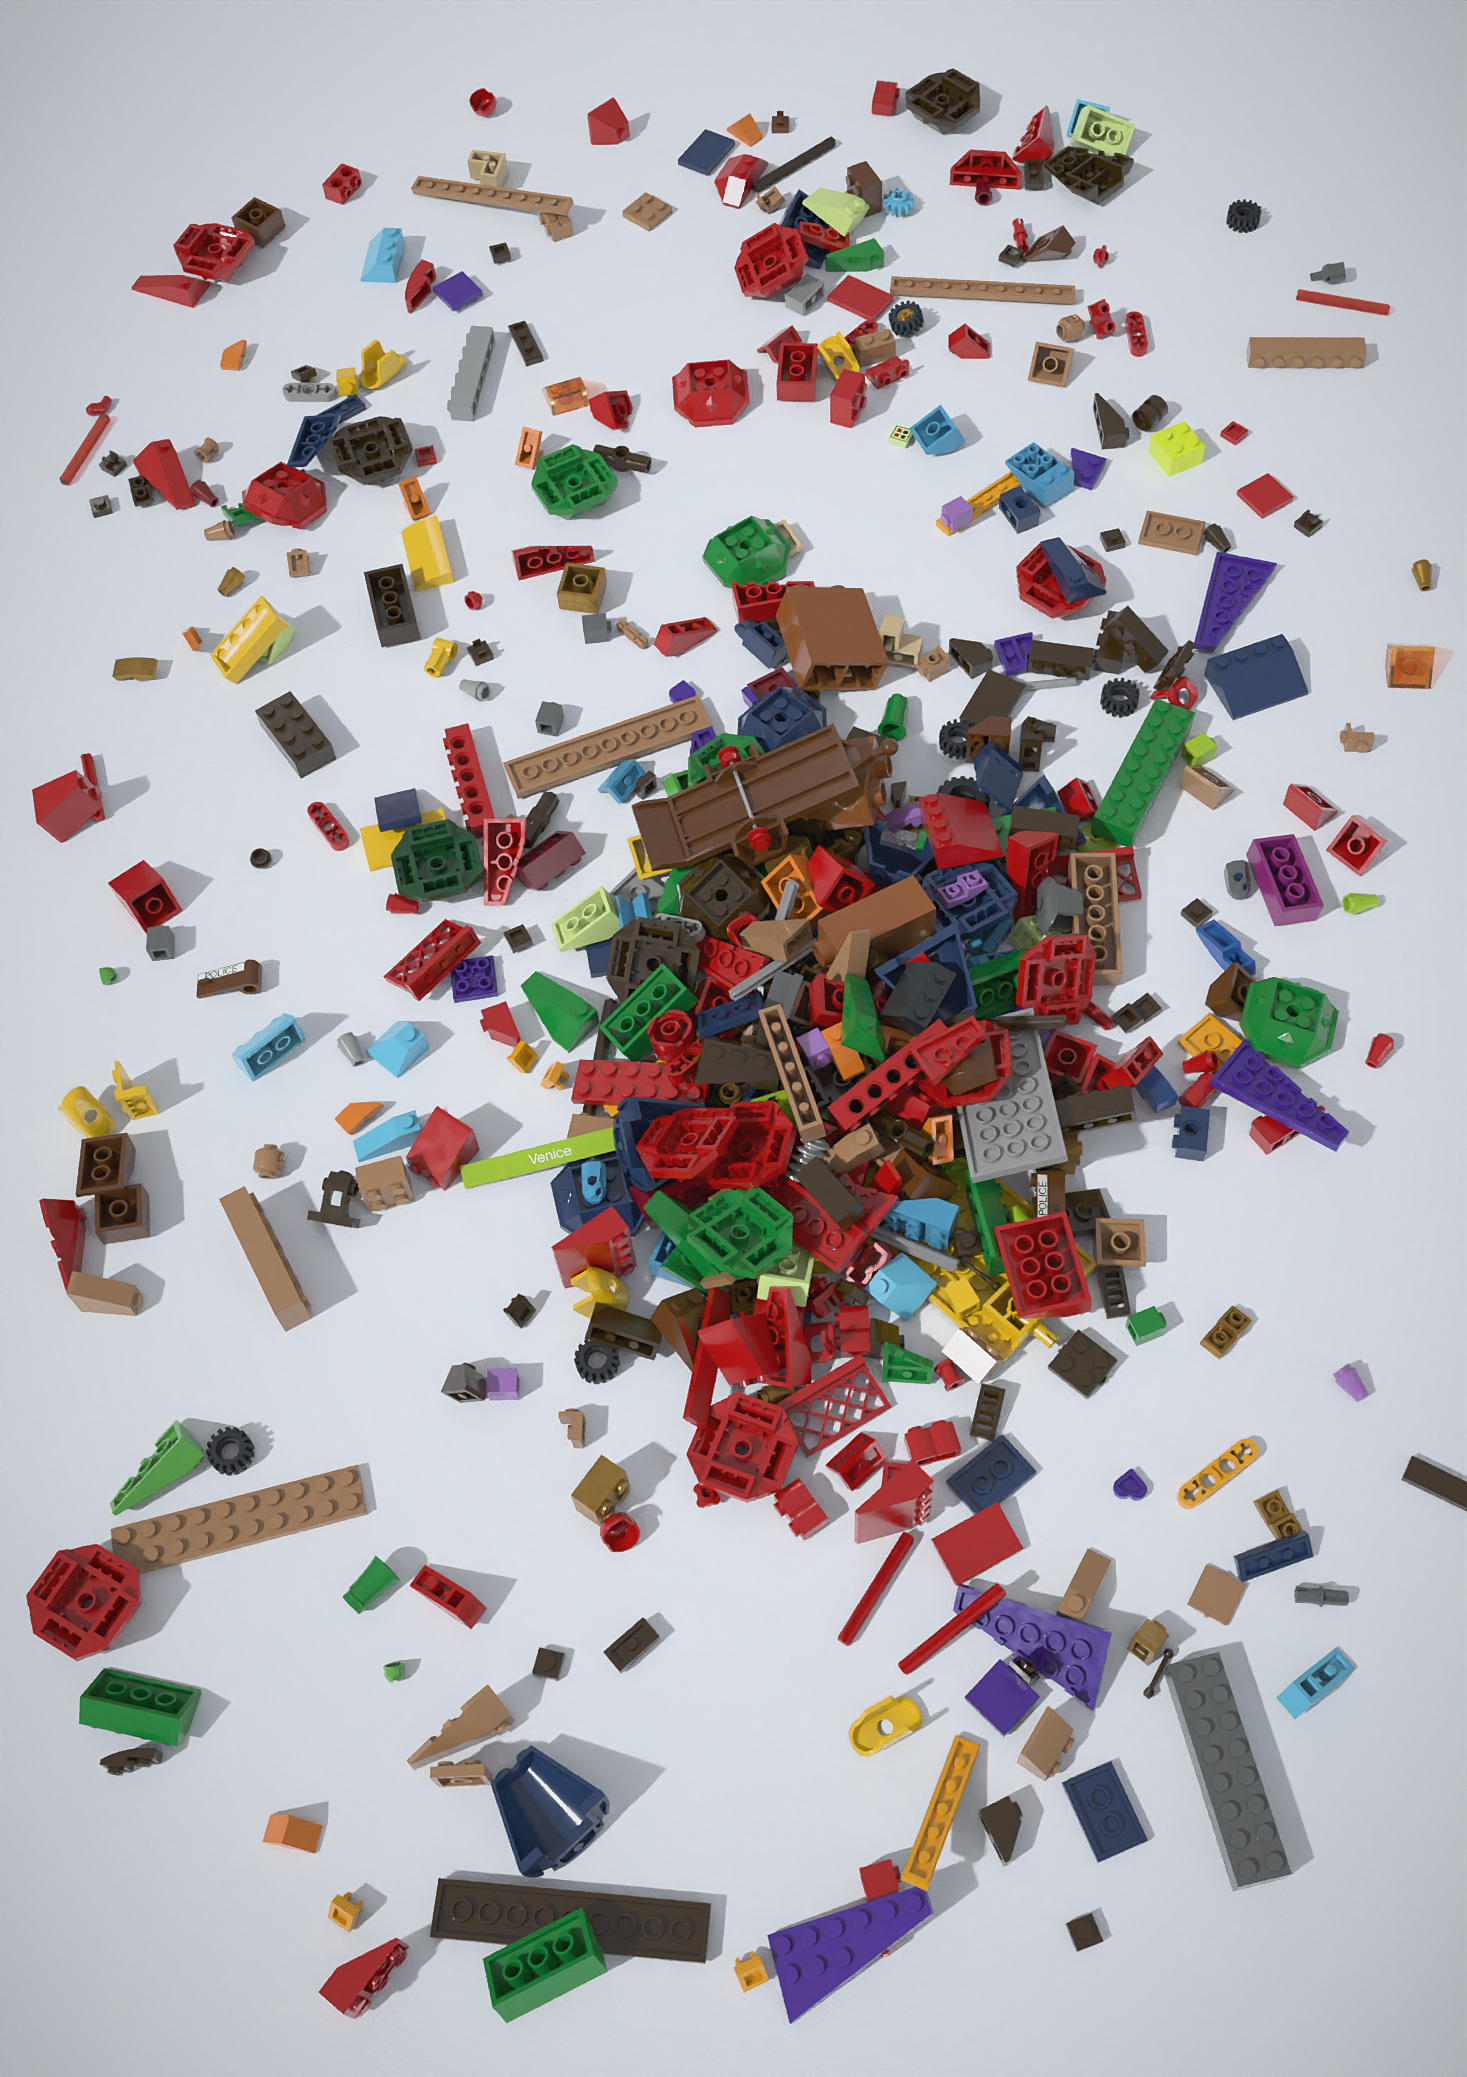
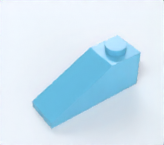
(388, 1137)
(1315, 1683)

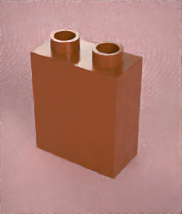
(831, 638)
(861, 807)
(896, 916)

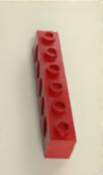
(470, 778)
(840, 1110)

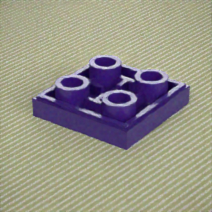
(457, 291)
(474, 979)
(1001, 1698)

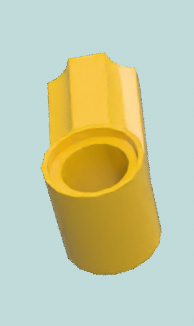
(441, 653)

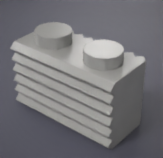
(804, 294)

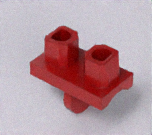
(1101, 318)
(817, 1302)

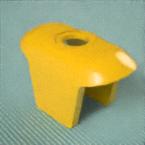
(836, 347)
(378, 366)
(76, 1105)
(598, 1283)
(900, 1711)

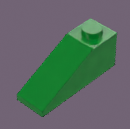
(856, 258)

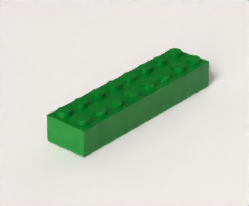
(1142, 773)

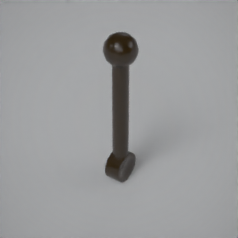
(965, 1262)
(1149, 1692)

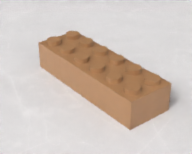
(1097, 881)
(266, 1258)

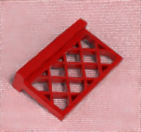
(1123, 856)
(436, 967)
(827, 1384)

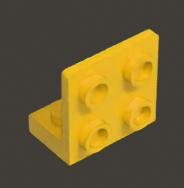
(134, 1100)

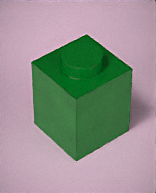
(1146, 1325)

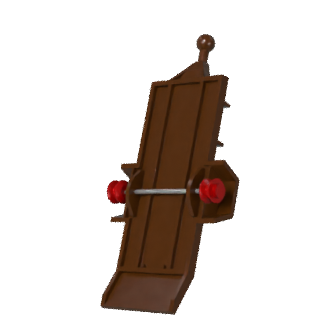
(752, 800)

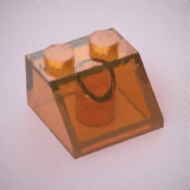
(566, 396)
(1409, 665)

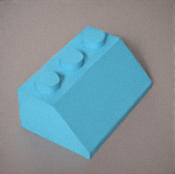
(384, 256)
(268, 1046)

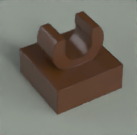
(780, 123)

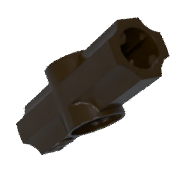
(623, 459)
(540, 817)
(911, 1138)

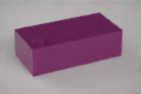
(1284, 880)

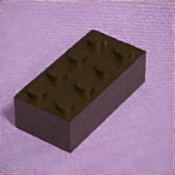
(392, 605)
(295, 734)

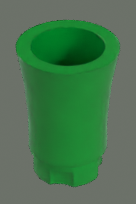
(894, 718)
(370, 1585)

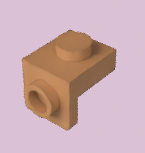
(770, 200)
(1356, 741)

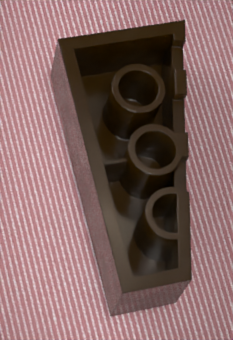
(734, 1061)

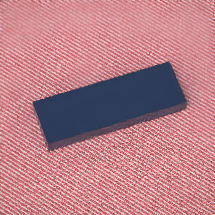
(346, 408)
(1273, 1556)

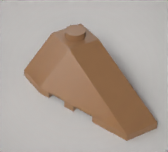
(481, 1720)

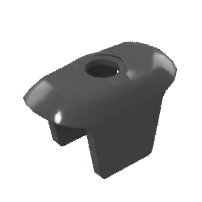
(1056, 905)

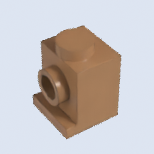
(934, 664)

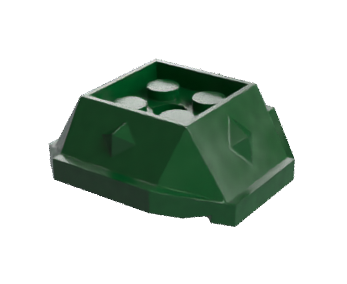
(434, 846)

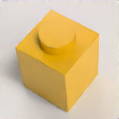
(347, 381)
(961, 1297)

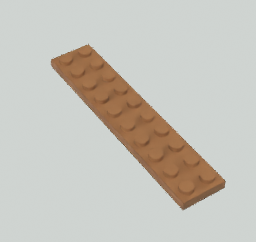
(606, 747)
(241, 1520)

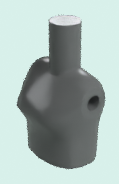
(1330, 273)

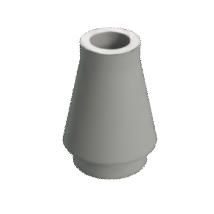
(477, 689)
(350, 1047)

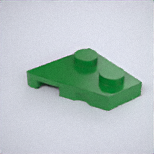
(238, 516)
(905, 1366)

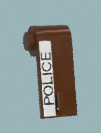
(241, 976)
(1049, 1191)

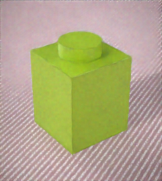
(1199, 750)

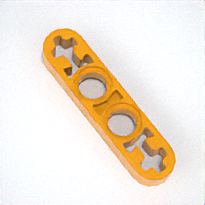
(1215, 1471)

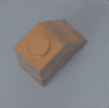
(777, 938)
(103, 1295)

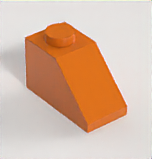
(845, 1059)

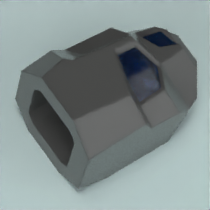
(1237, 879)

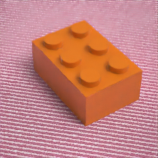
(805, 907)

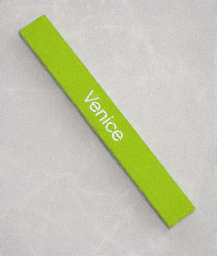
(538, 1158)

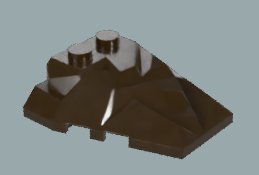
(1089, 174)

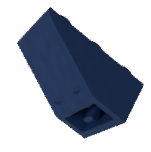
(997, 775)

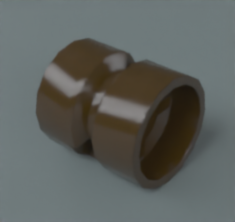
(1149, 413)

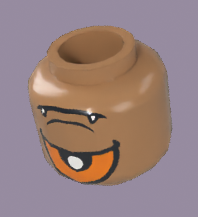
(1070, 328)
(268, 1161)

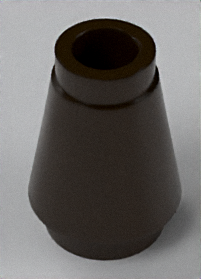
(1216, 537)

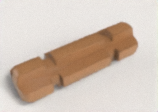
(632, 634)

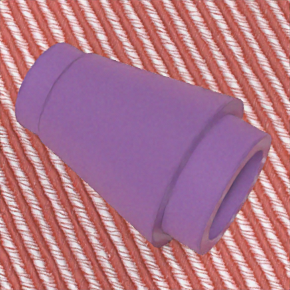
(1350, 1382)

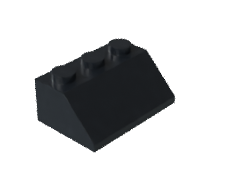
(917, 996)

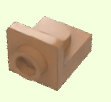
(298, 562)
(576, 1431)

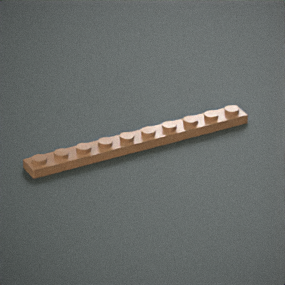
(492, 195)
(982, 290)

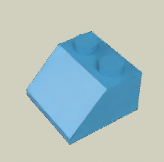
(937, 432)

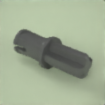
(1320, 1596)

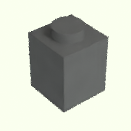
(596, 628)
(549, 718)
(160, 943)

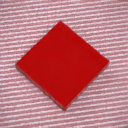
(1265, 495)

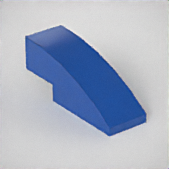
(1224, 947)
(1157, 1090)

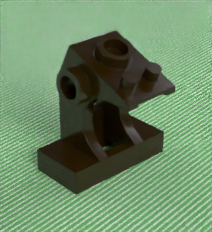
(1031, 736)
(332, 1214)

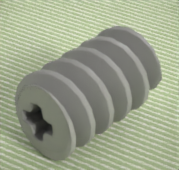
(807, 1153)

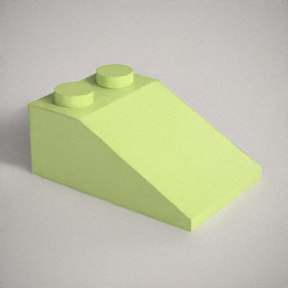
(1101, 131)
(837, 209)
(588, 921)
(792, 1273)

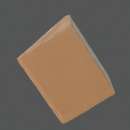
(1205, 786)
(1119, 1242)

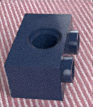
(1019, 509)
(1191, 1146)

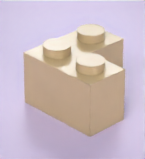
(488, 167)
(900, 647)

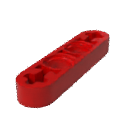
(681, 1068)

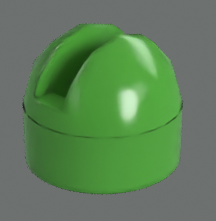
(107, 975)
(394, 1670)

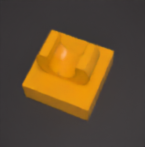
(522, 1057)
(552, 1076)
(344, 1912)
(751, 1972)

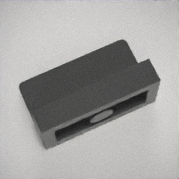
(784, 991)

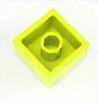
(1176, 448)

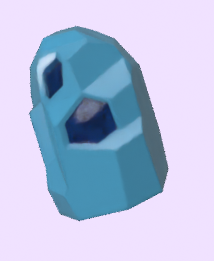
(593, 1181)

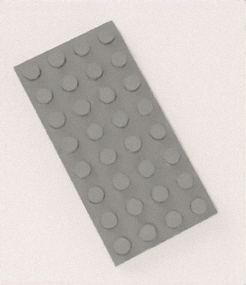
(1021, 1122)

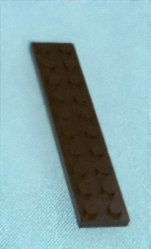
(621, 1922)

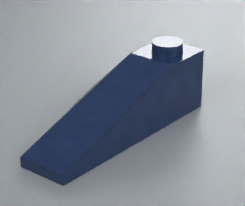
(311, 438)
(1071, 572)

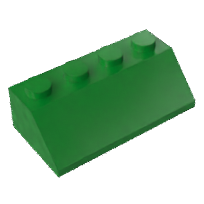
(996, 984)
(630, 1021)
(987, 1213)
(139, 1706)
(543, 1965)

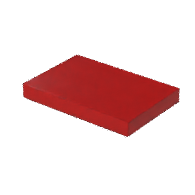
(860, 298)
(976, 1544)

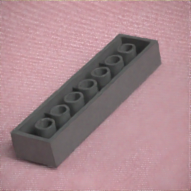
(1226, 1772)

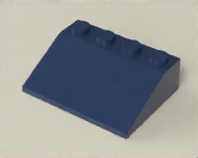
(796, 213)
(1256, 677)

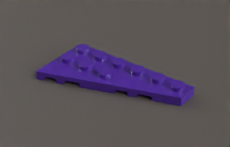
(1230, 590)
(1273, 1093)
(1057, 1645)
(834, 1948)

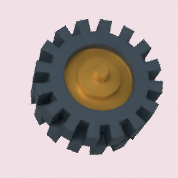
(906, 318)

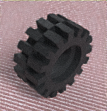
(1243, 216)
(1119, 688)
(950, 730)
(596, 1374)
(219, 1442)

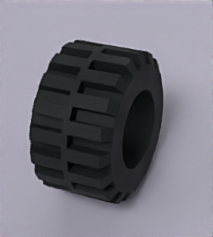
(964, 788)

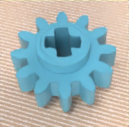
(898, 202)

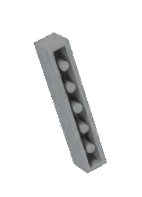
(471, 373)

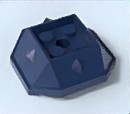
(782, 718)
(980, 912)
(573, 1208)

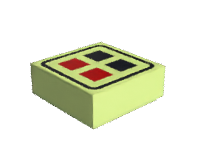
(900, 436)

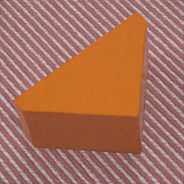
(746, 130)
(292, 1833)

